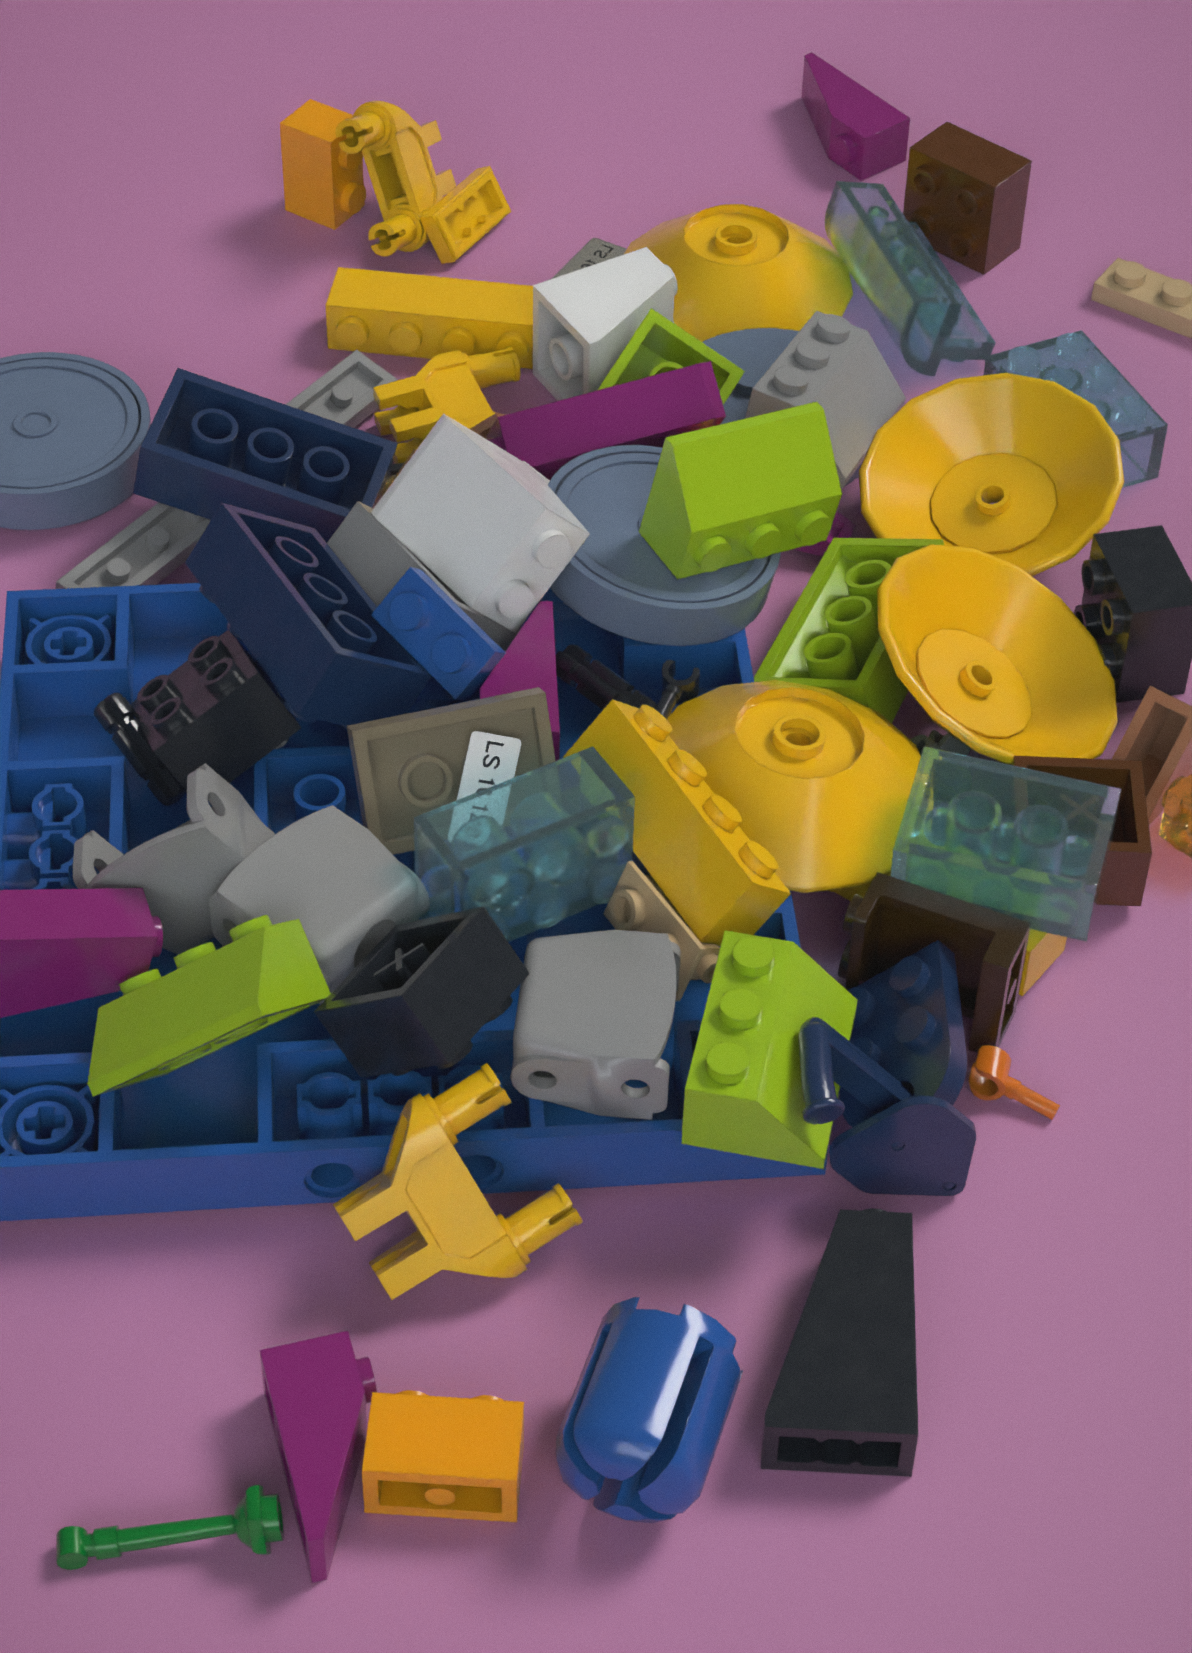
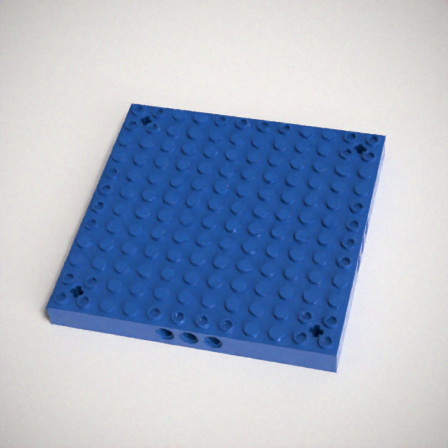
(283, 1107)

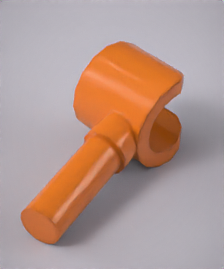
(991, 1080)

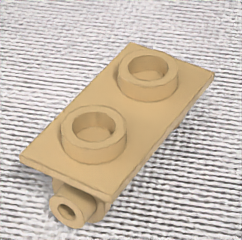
(644, 907)

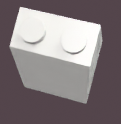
(591, 316)
(481, 522)

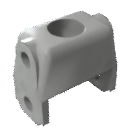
(183, 864)
(330, 879)
(596, 1018)

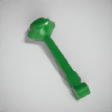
(255, 1521)

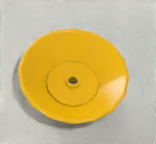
(747, 270)
(990, 442)
(995, 656)
(807, 773)

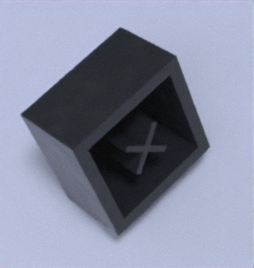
(1139, 610)
(213, 712)
(423, 994)

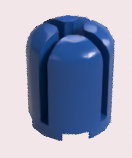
(648, 1411)

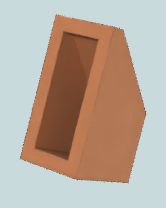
(1163, 742)

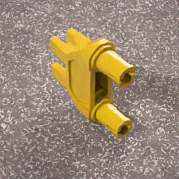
(399, 171)
(445, 385)
(443, 1200)

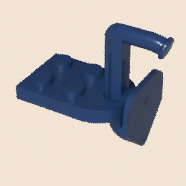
(895, 1080)

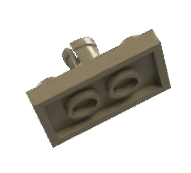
(418, 758)

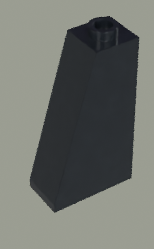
(852, 1365)

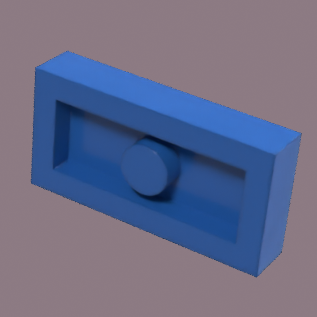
(438, 634)

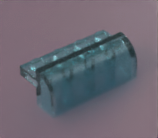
(903, 279)

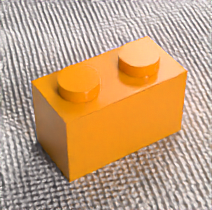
(317, 174)
(443, 1456)

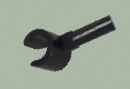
(675, 690)

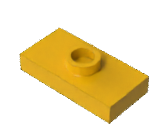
(465, 214)

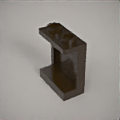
(904, 918)

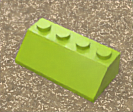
(834, 626)

